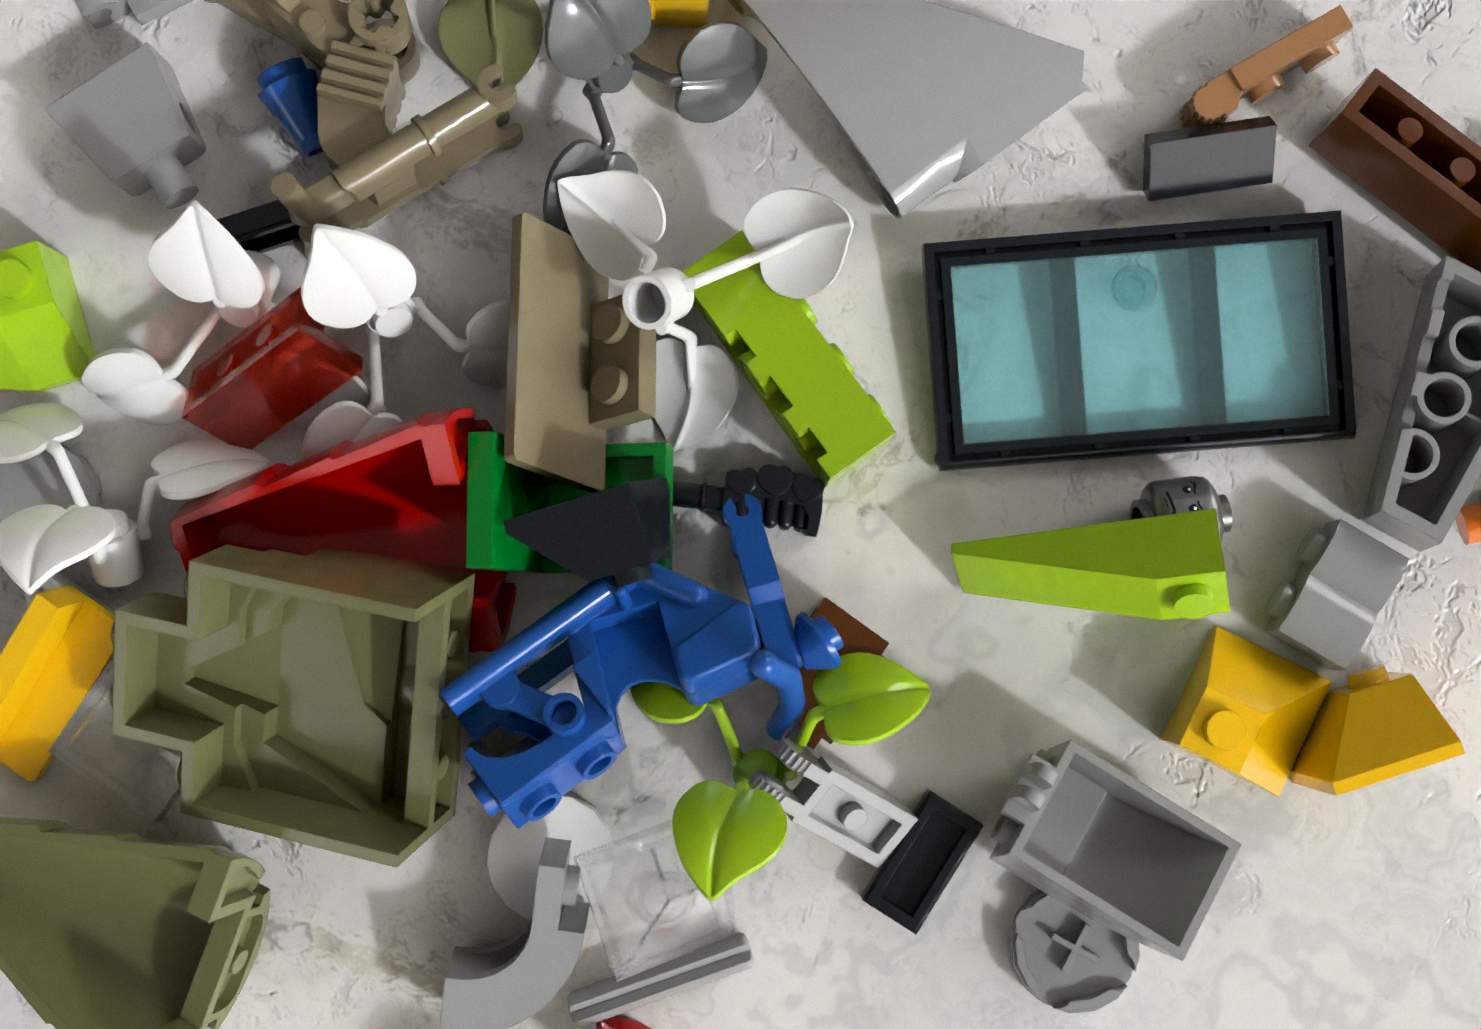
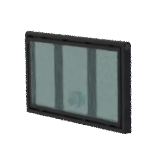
(1139, 340)

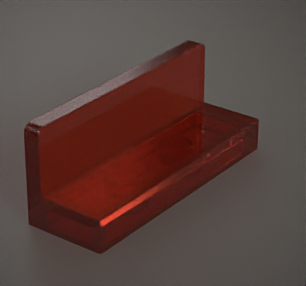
(268, 376)

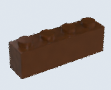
(1409, 162)

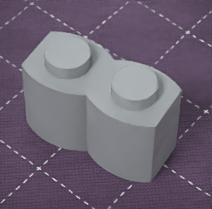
(1334, 593)

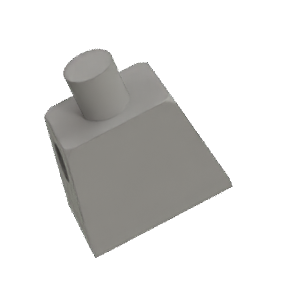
(135, 126)

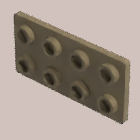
(570, 360)

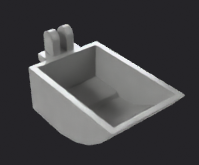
(1112, 848)

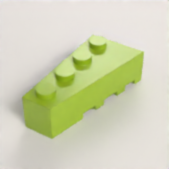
(791, 366)

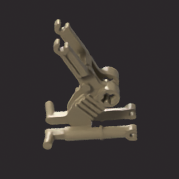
(360, 106)

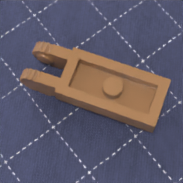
(1262, 72)

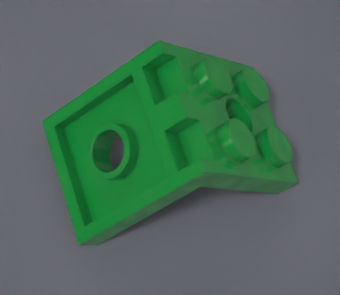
(506, 491)

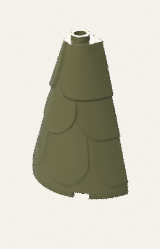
(126, 926)

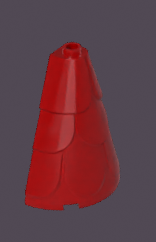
(377, 496)

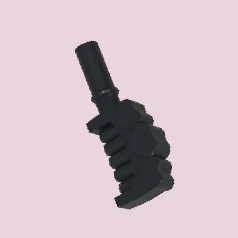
(782, 497)

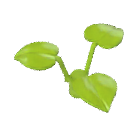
(739, 830)

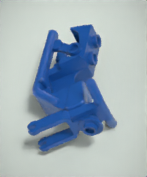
(625, 636)

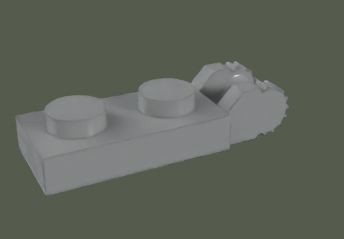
(838, 805)

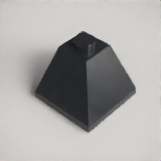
(603, 532)

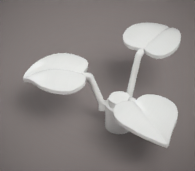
(618, 217)
(199, 264)
(368, 281)
(50, 538)

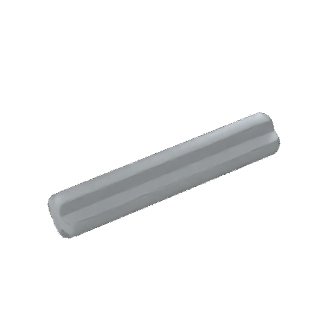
(678, 975)

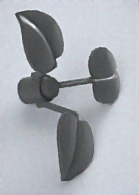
(592, 42)

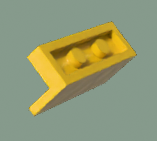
(48, 673)

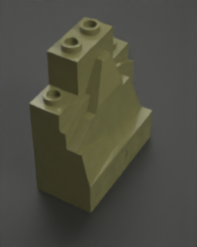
(303, 693)

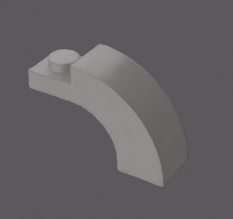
(521, 976)

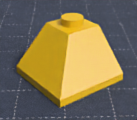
(1246, 710)
(1373, 733)

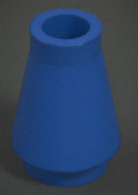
(292, 100)

